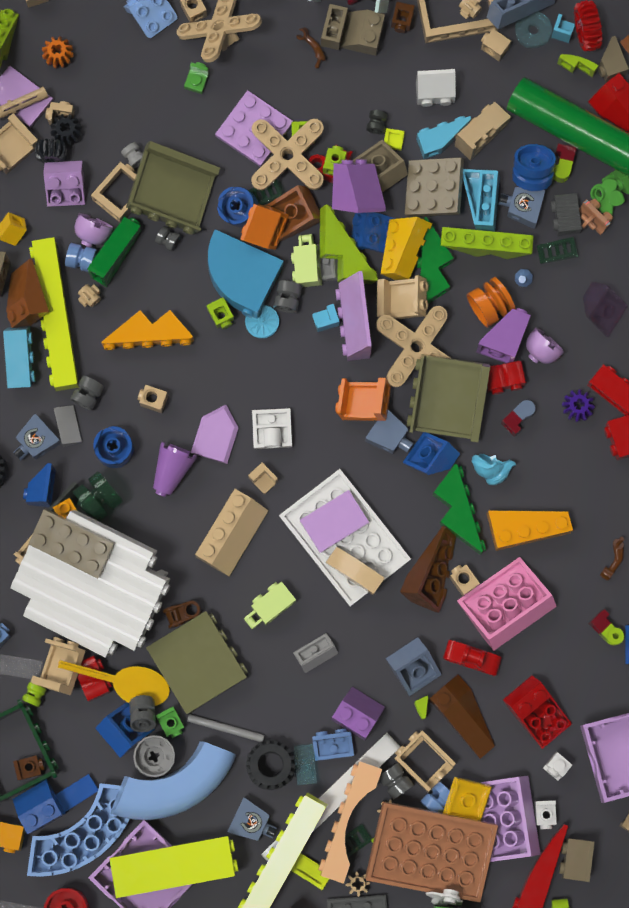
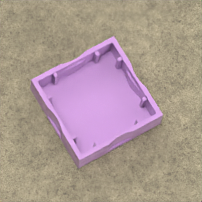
(609, 755)
(141, 839)

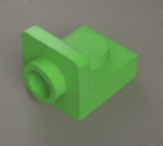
(197, 77)
(622, 179)

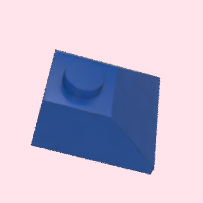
(431, 455)
(41, 487)

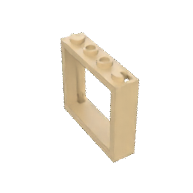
(451, 31)

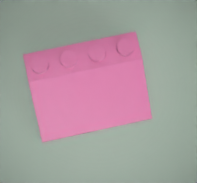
(507, 603)

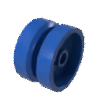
(533, 167)

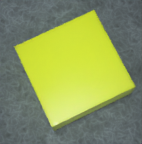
(394, 138)

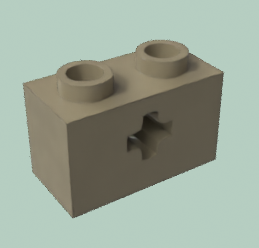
(334, 26)

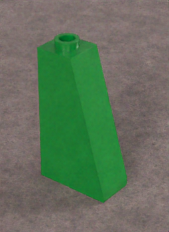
(114, 251)

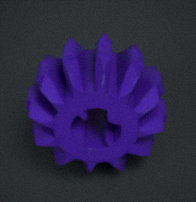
(584, 410)

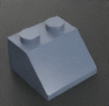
(413, 666)

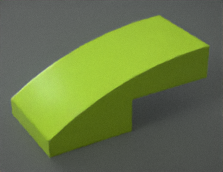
(572, 62)

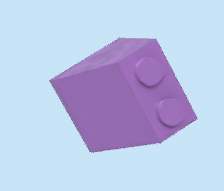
(356, 187)
(505, 337)
(358, 713)

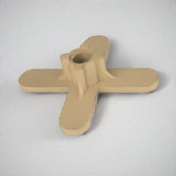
(219, 31)
(280, 147)
(405, 337)

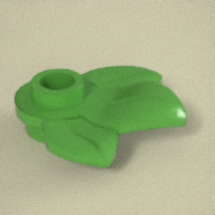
(610, 195)

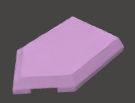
(216, 435)

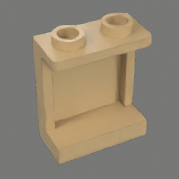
(15, 144)
(402, 298)
(57, 678)

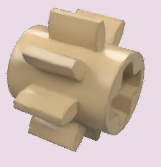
(470, 8)
(89, 295)
(361, 879)

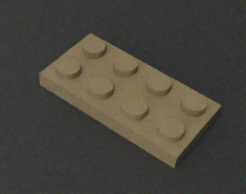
(71, 543)

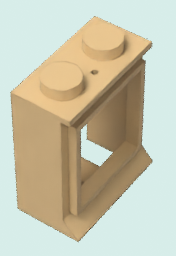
(415, 740)

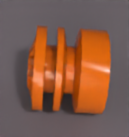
(492, 301)

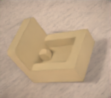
(57, 109)

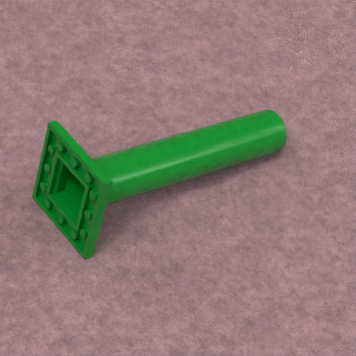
(571, 124)

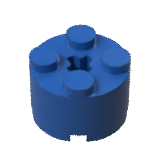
(227, 205)
(109, 437)

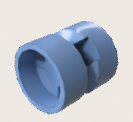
(79, 257)
(438, 798)

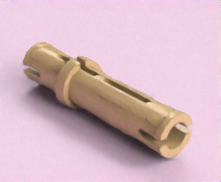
(39, 93)

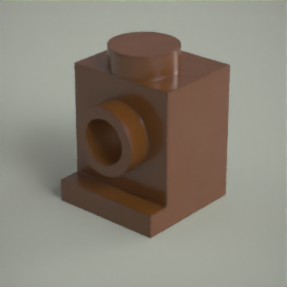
(402, 11)
(20, 768)

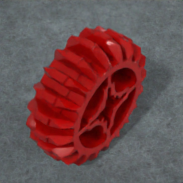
(588, 25)

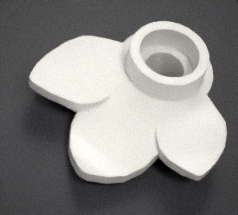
(447, 897)

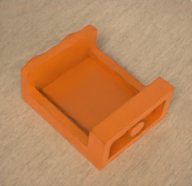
(363, 400)

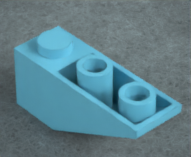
(436, 140)

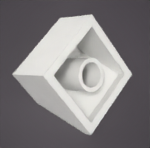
(435, 87)

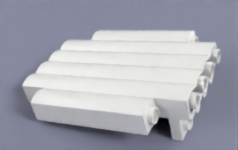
(93, 609)

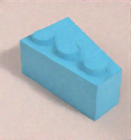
(482, 194)
(18, 357)

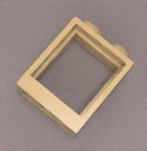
(103, 202)

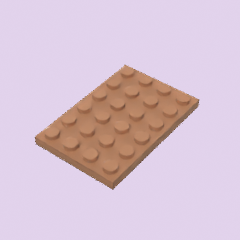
(431, 851)

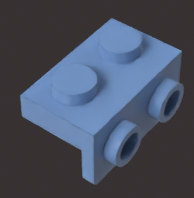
(332, 746)

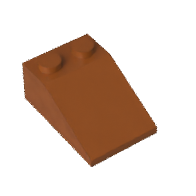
(301, 210)
(25, 297)

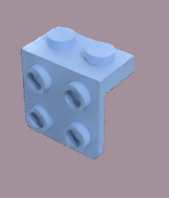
(151, 15)

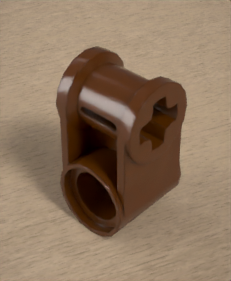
(180, 614)

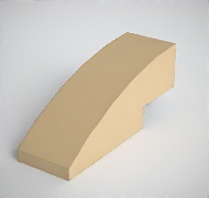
(355, 570)

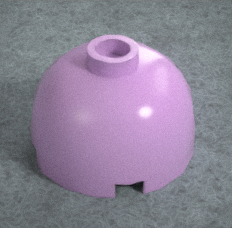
(92, 230)
(542, 347)

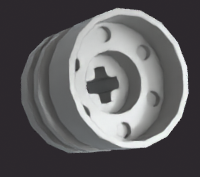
(156, 745)

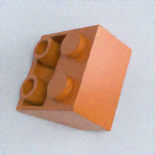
(264, 226)

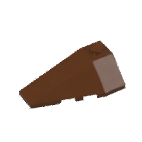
(427, 578)
(461, 711)

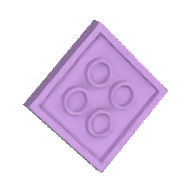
(237, 128)

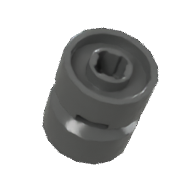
(288, 290)
(88, 386)
(142, 713)
(395, 781)

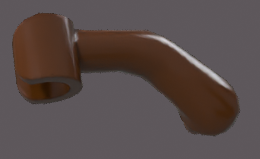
(319, 54)
(618, 547)

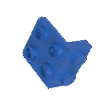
(370, 231)

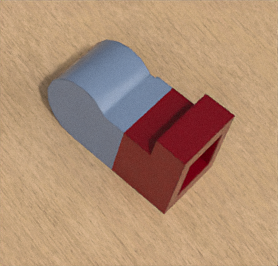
(523, 411)

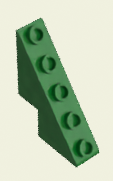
(432, 260)
(459, 517)

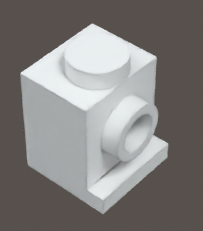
(557, 766)
(539, 808)

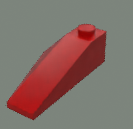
(612, 102)

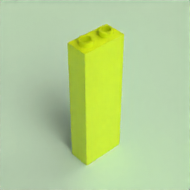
(173, 866)

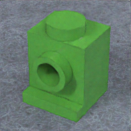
(165, 716)

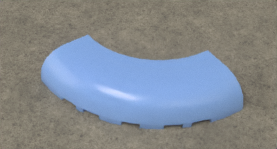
(176, 791)
(81, 842)

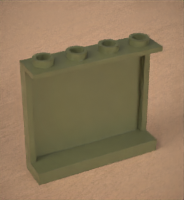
(171, 187)
(448, 397)
(197, 662)

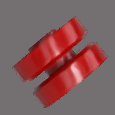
(66, 898)

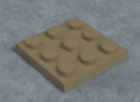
(434, 187)

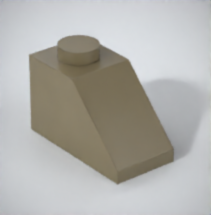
(612, 61)

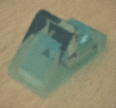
(305, 764)

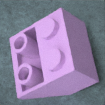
(64, 183)

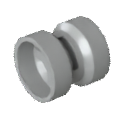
(133, 154)

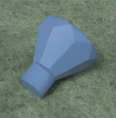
(523, 277)

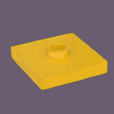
(467, 799)

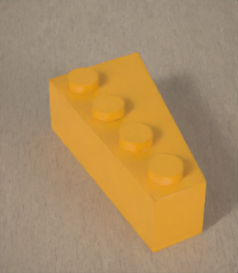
(525, 527)

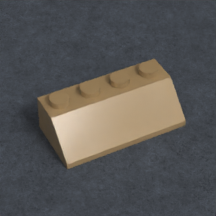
(231, 532)

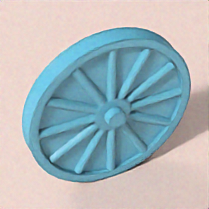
(265, 324)

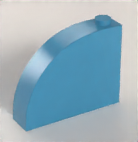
(241, 273)

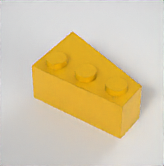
(402, 246)

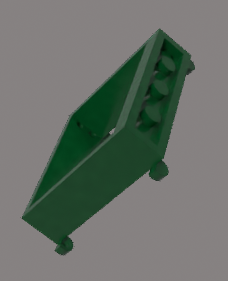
(43, 745)

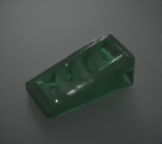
(278, 187)
(573, 254)
(365, 836)

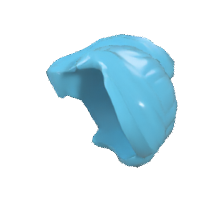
(492, 469)

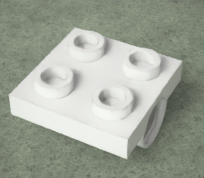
(272, 428)

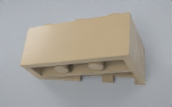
(481, 130)

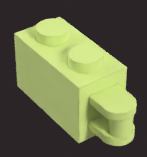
(306, 262)
(270, 605)

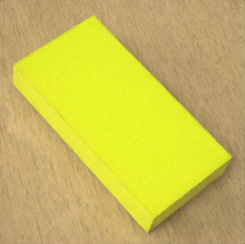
(309, 871)

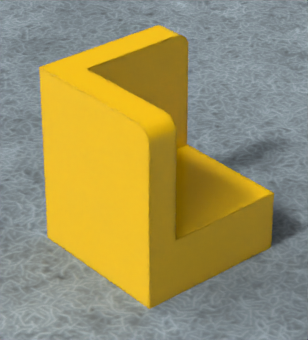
(12, 228)

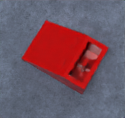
(537, 711)

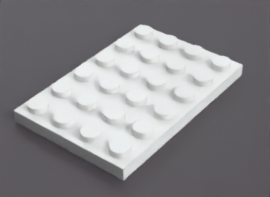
(370, 544)

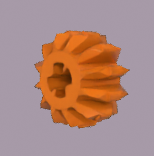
(56, 58)

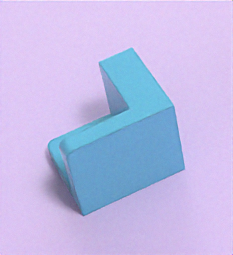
(562, 30)
(326, 319)

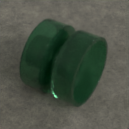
(93, 500)

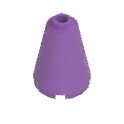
(171, 468)

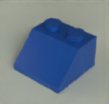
(117, 731)
(38, 807)

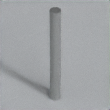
(225, 728)

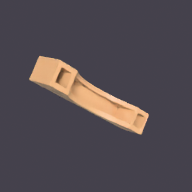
(336, 862)

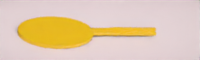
(129, 681)

